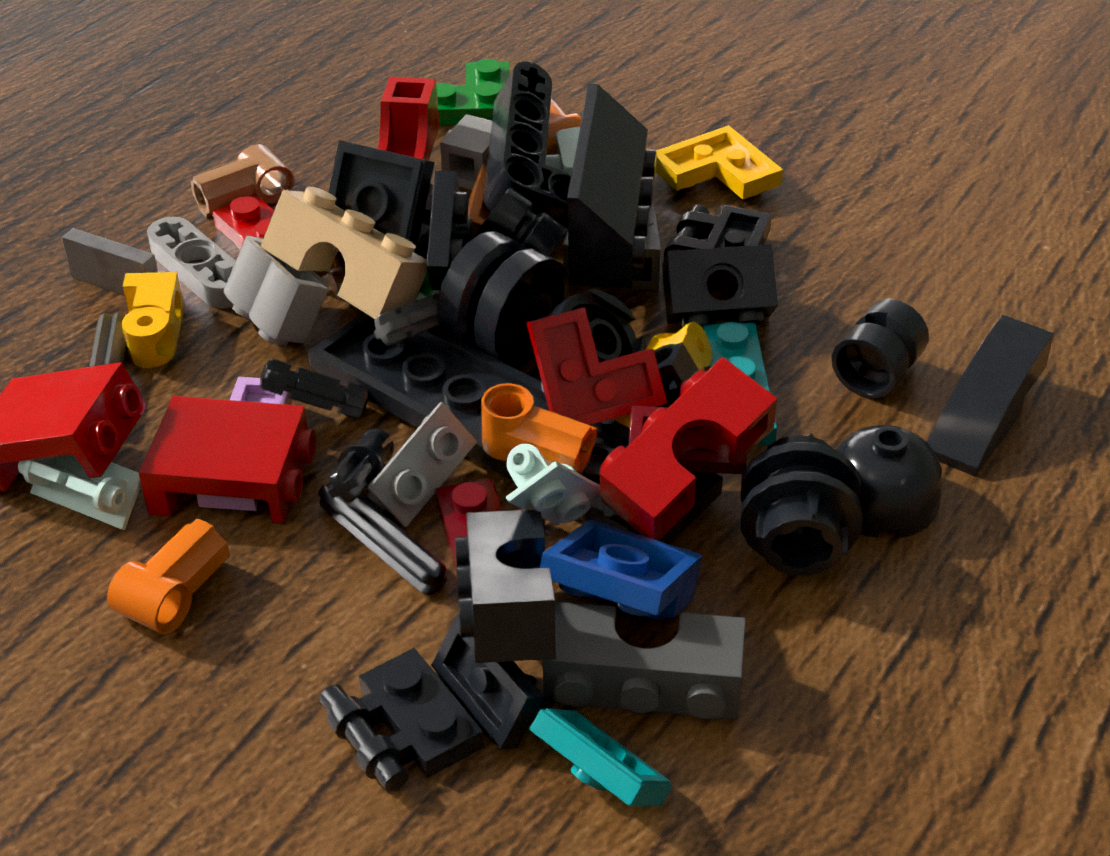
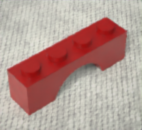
(409, 117)

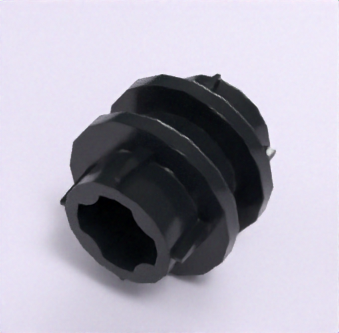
(801, 505)

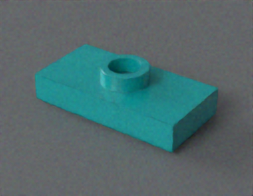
(600, 758)

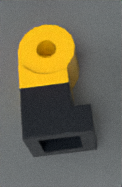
(680, 357)

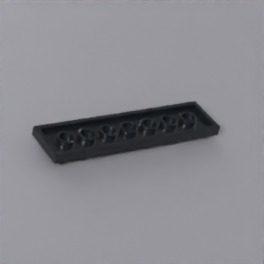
(439, 368)

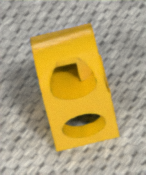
(153, 317)

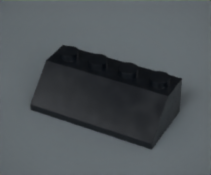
(609, 195)

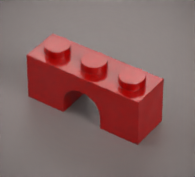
(715, 412)

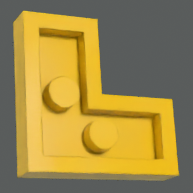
(719, 155)

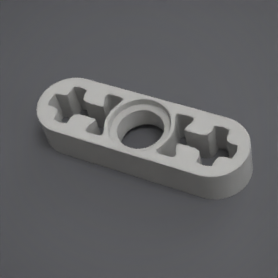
(193, 246)

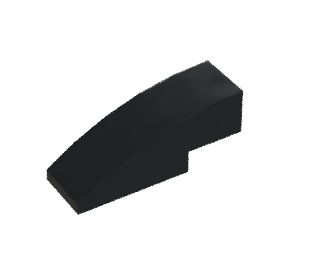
(990, 394)

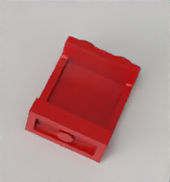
(68, 413)
(228, 452)

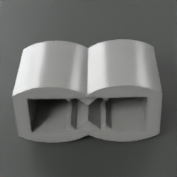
(274, 294)

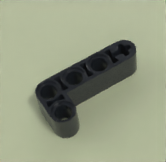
(520, 145)

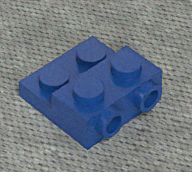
(625, 568)

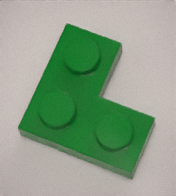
(475, 98)

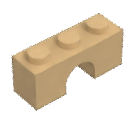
(378, 267)

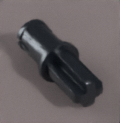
(360, 465)

